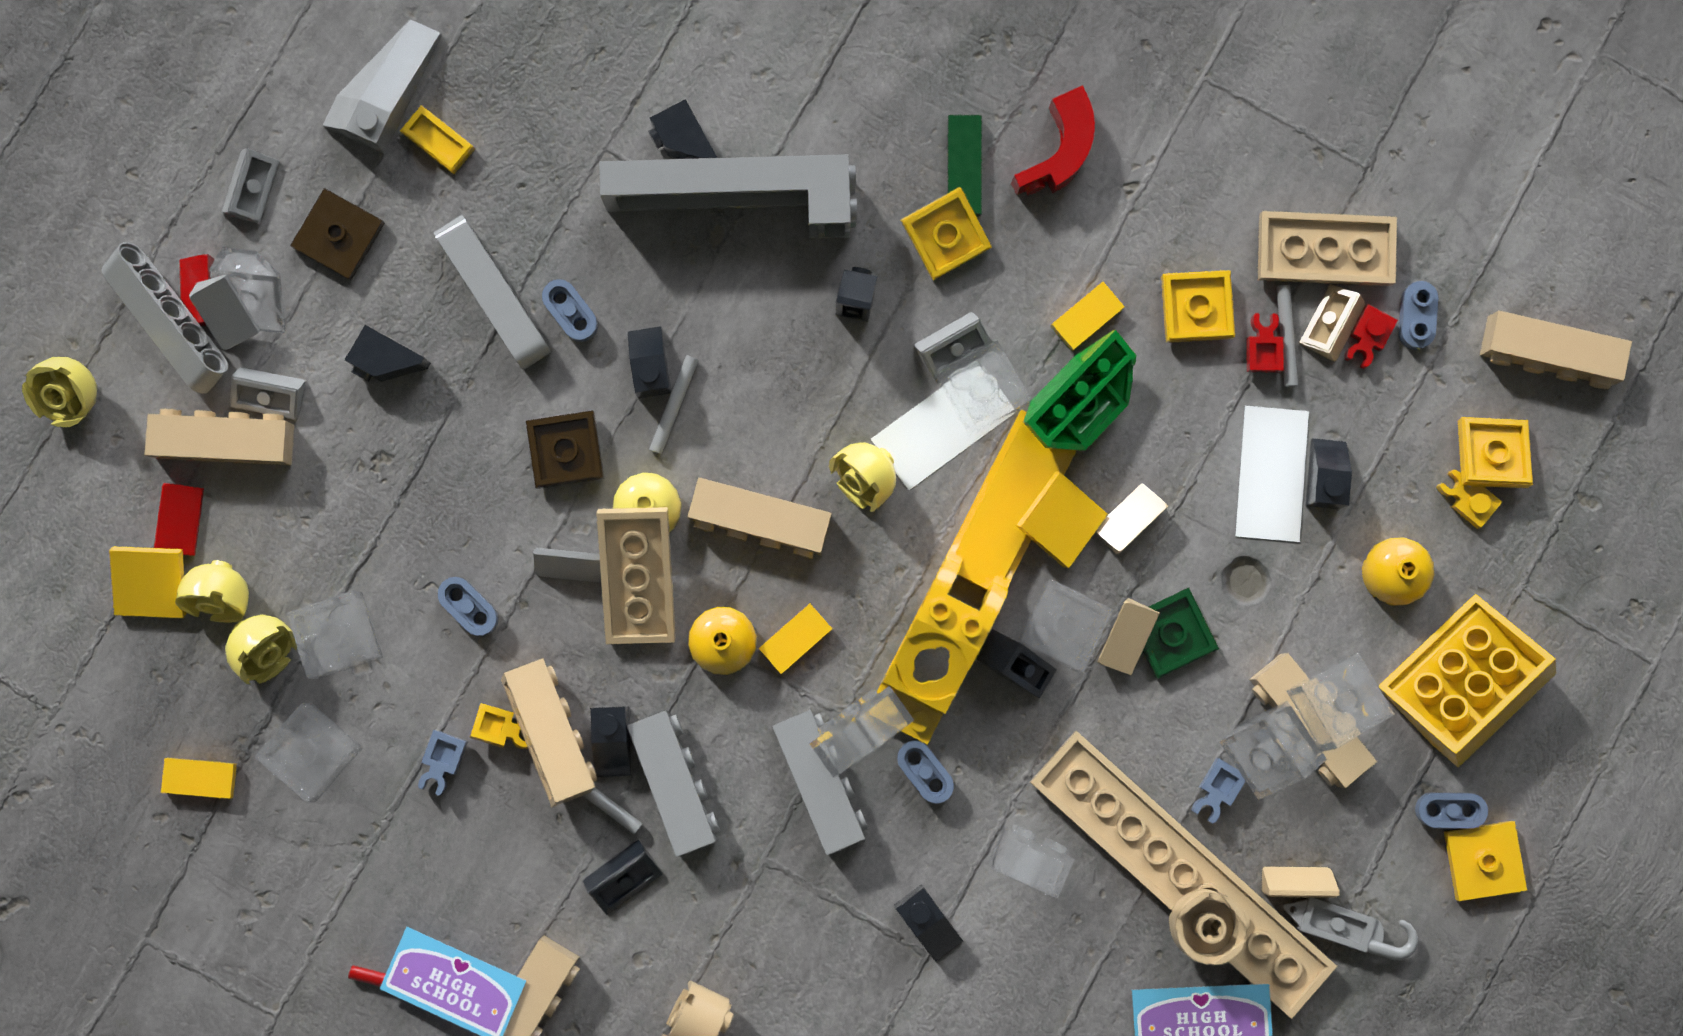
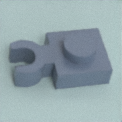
(443, 755)
(1221, 785)

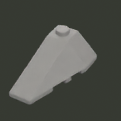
(380, 93)

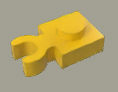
(1473, 502)
(494, 726)

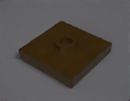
(337, 234)
(564, 449)

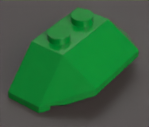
(1084, 395)

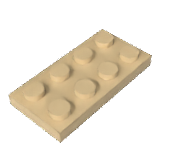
(1327, 248)
(636, 575)

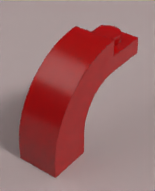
(1076, 129)

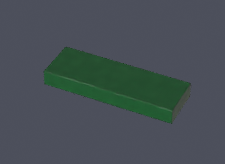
(965, 158)

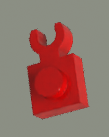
(1371, 331)
(1265, 350)

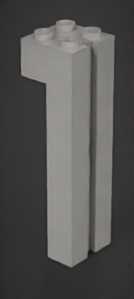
(738, 182)

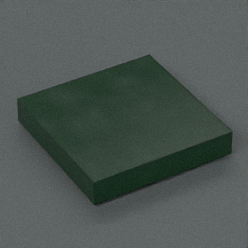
(1178, 634)

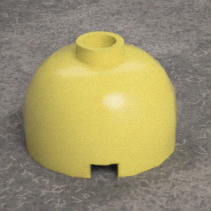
(60, 391)
(865, 474)
(649, 491)
(214, 590)
(259, 648)

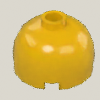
(1384, 573)
(738, 648)

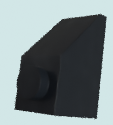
(680, 133)
(856, 294)
(382, 357)
(648, 362)
(1328, 474)
(1015, 663)
(611, 741)
(928, 922)

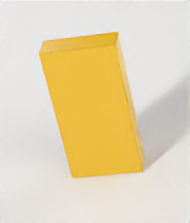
(437, 139)
(1087, 316)
(795, 638)
(198, 778)

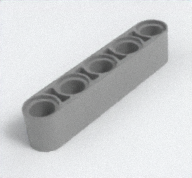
(492, 292)
(164, 317)

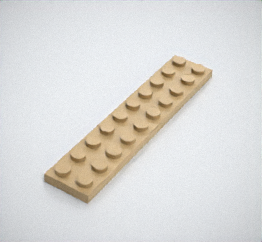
(1176, 863)

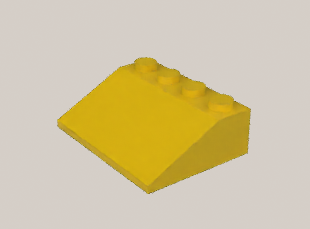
(1468, 679)

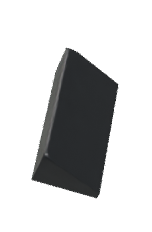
(622, 877)

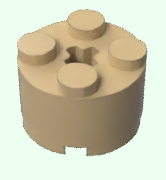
(1228, 927)
(699, 1013)

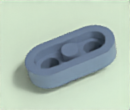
(570, 311)
(1417, 313)
(468, 607)
(925, 771)
(1449, 810)

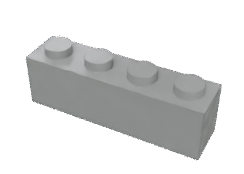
(672, 782)
(823, 795)

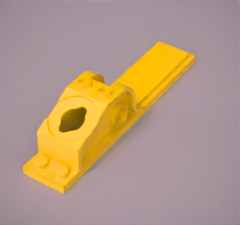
(984, 555)

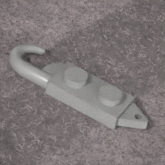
(1349, 928)

